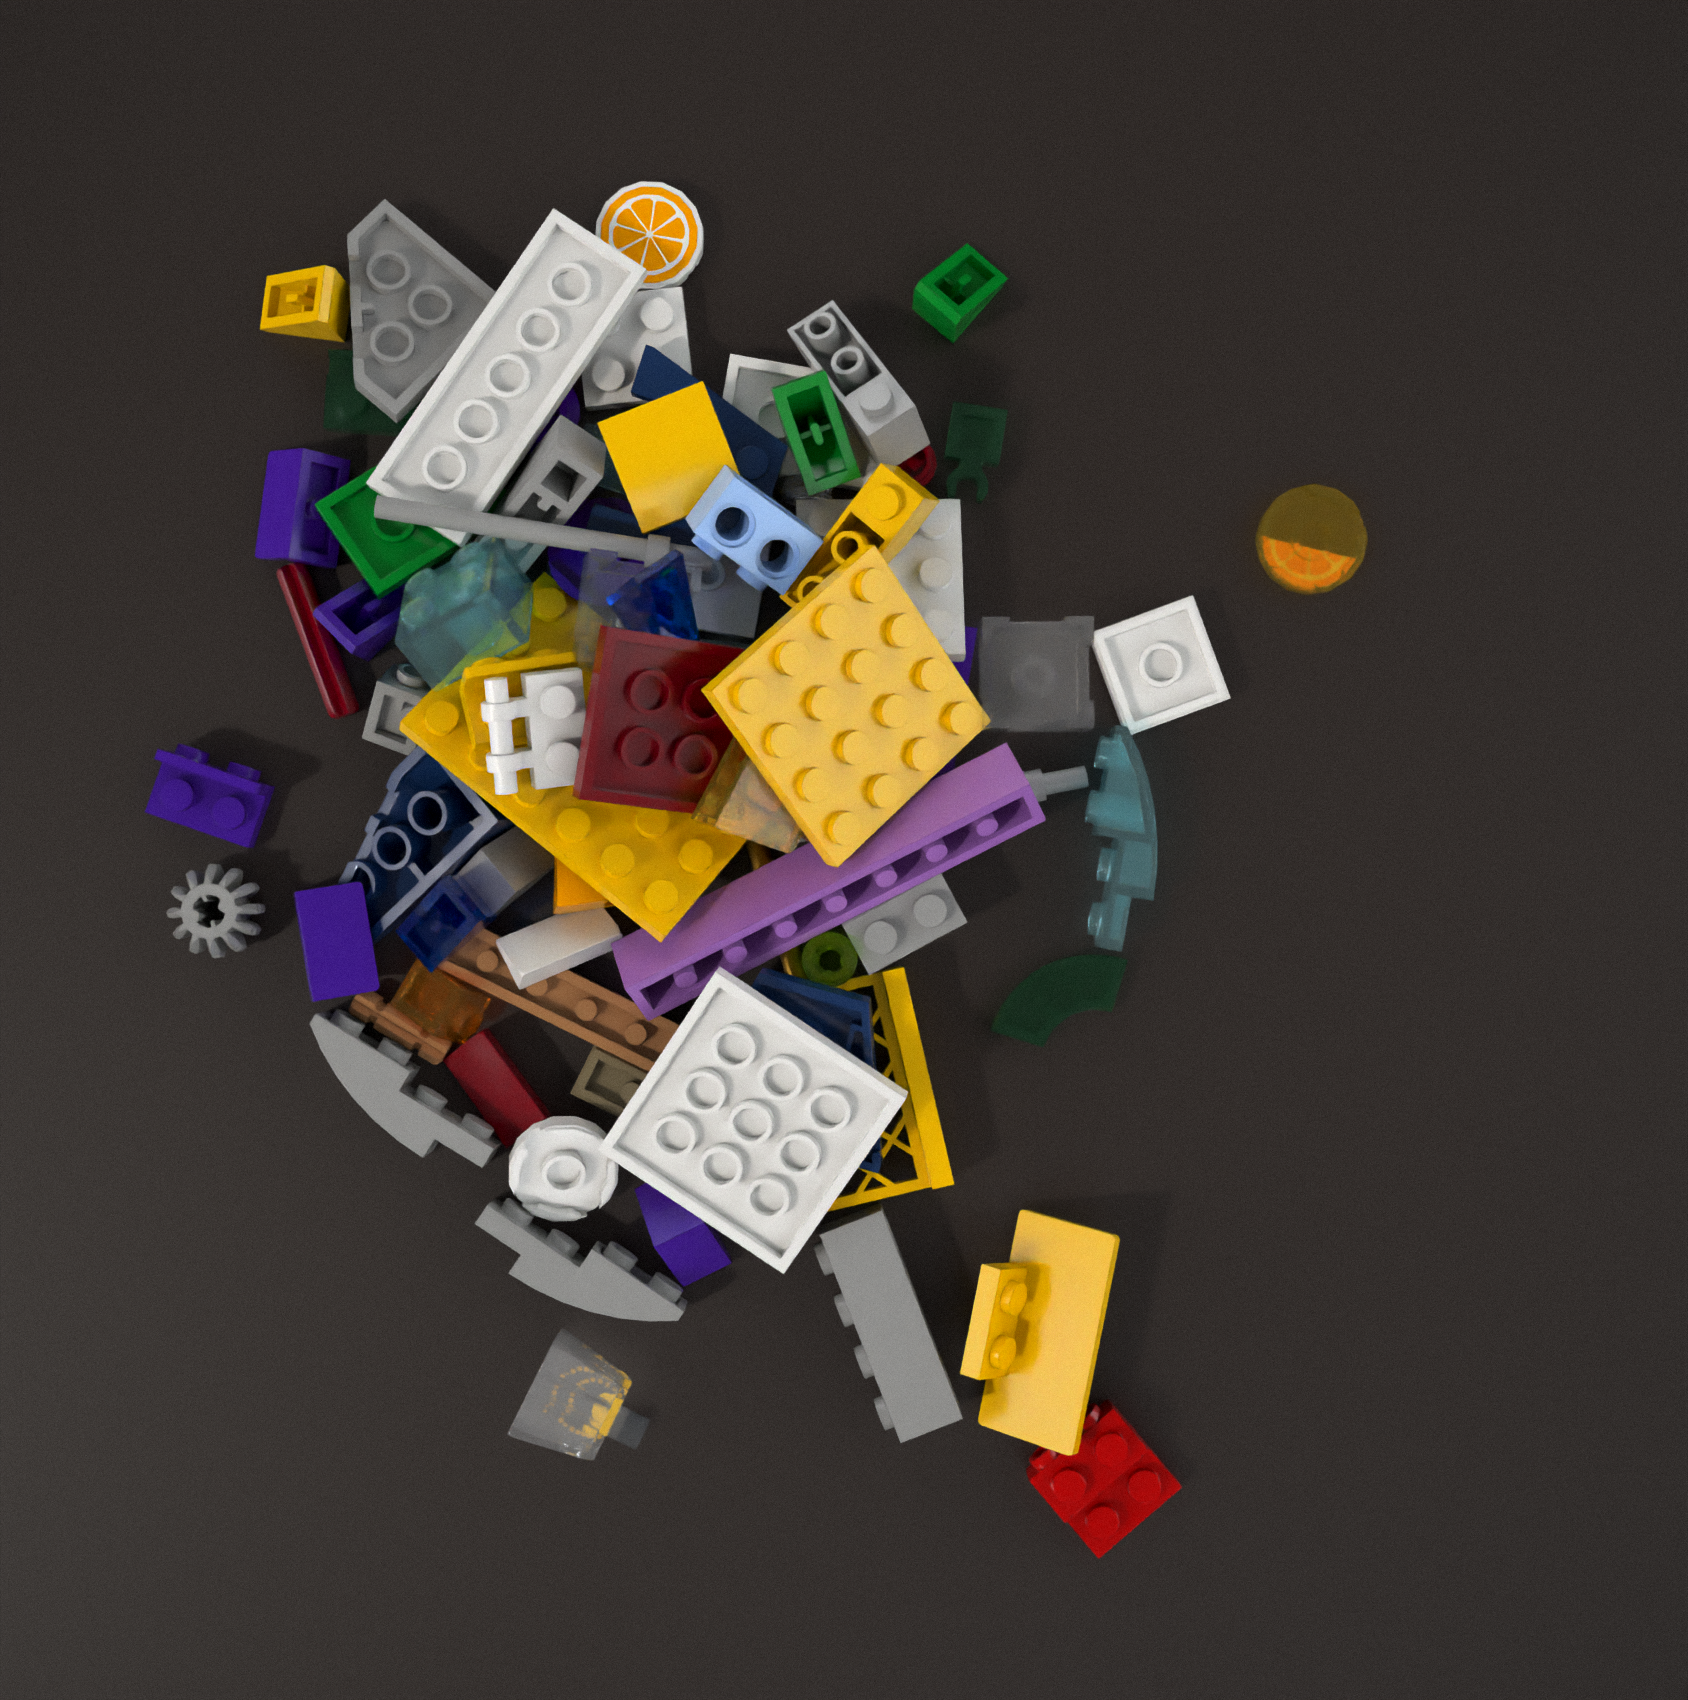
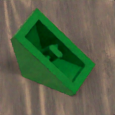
(957, 291)
(815, 432)

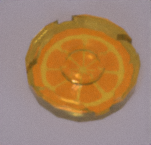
(1311, 539)

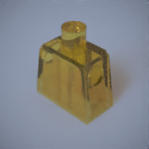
(746, 805)

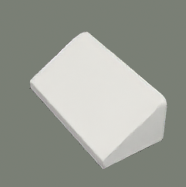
(557, 944)

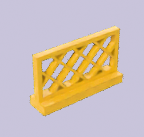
(911, 1074)

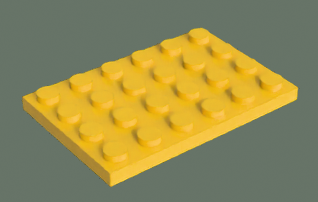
(636, 857)

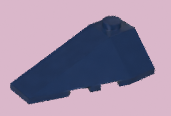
(418, 836)

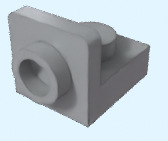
(392, 700)

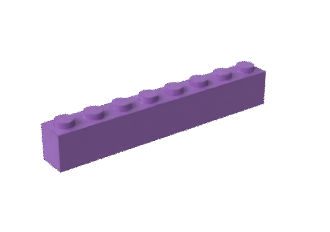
(805, 897)

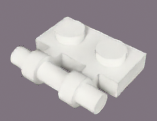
(554, 728)

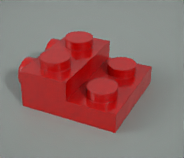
(1107, 1484)

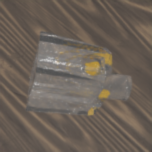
(577, 1402)

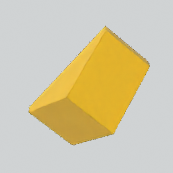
(307, 304)

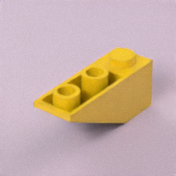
(881, 514)

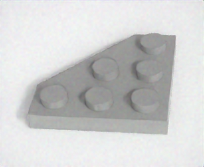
(406, 309)

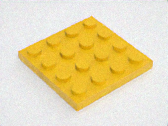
(847, 705)

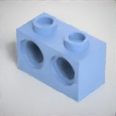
(759, 523)

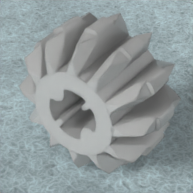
(199, 919)

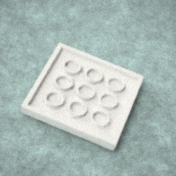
(752, 1120)

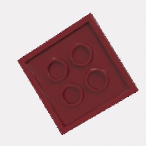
(647, 722)

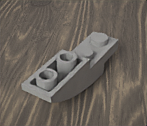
(380, 1081)
(600, 1283)

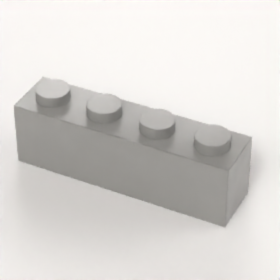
(889, 1322)

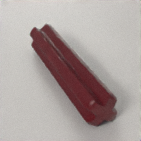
(317, 641)

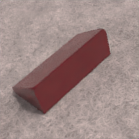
(496, 1086)

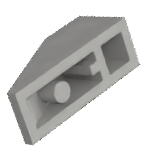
(551, 483)

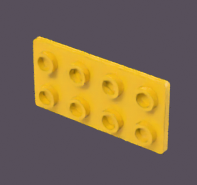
(1041, 1330)

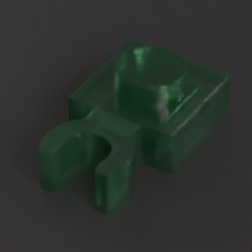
(974, 442)

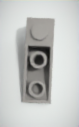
(862, 386)

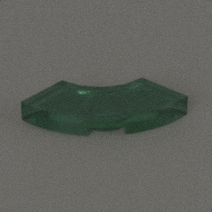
(1057, 992)

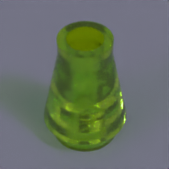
(822, 945)

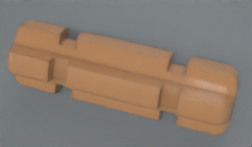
(398, 1027)

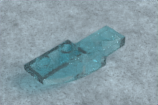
(1125, 814)

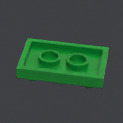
(382, 549)

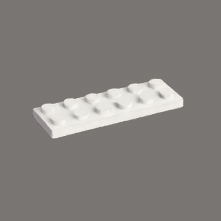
(510, 372)

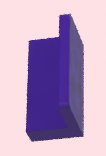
(288, 515)
(336, 941)

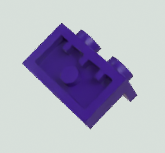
(208, 797)

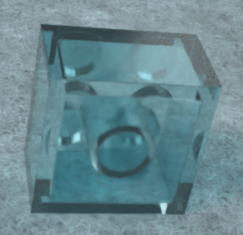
(464, 612)

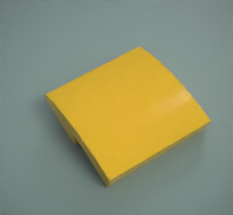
(667, 454)

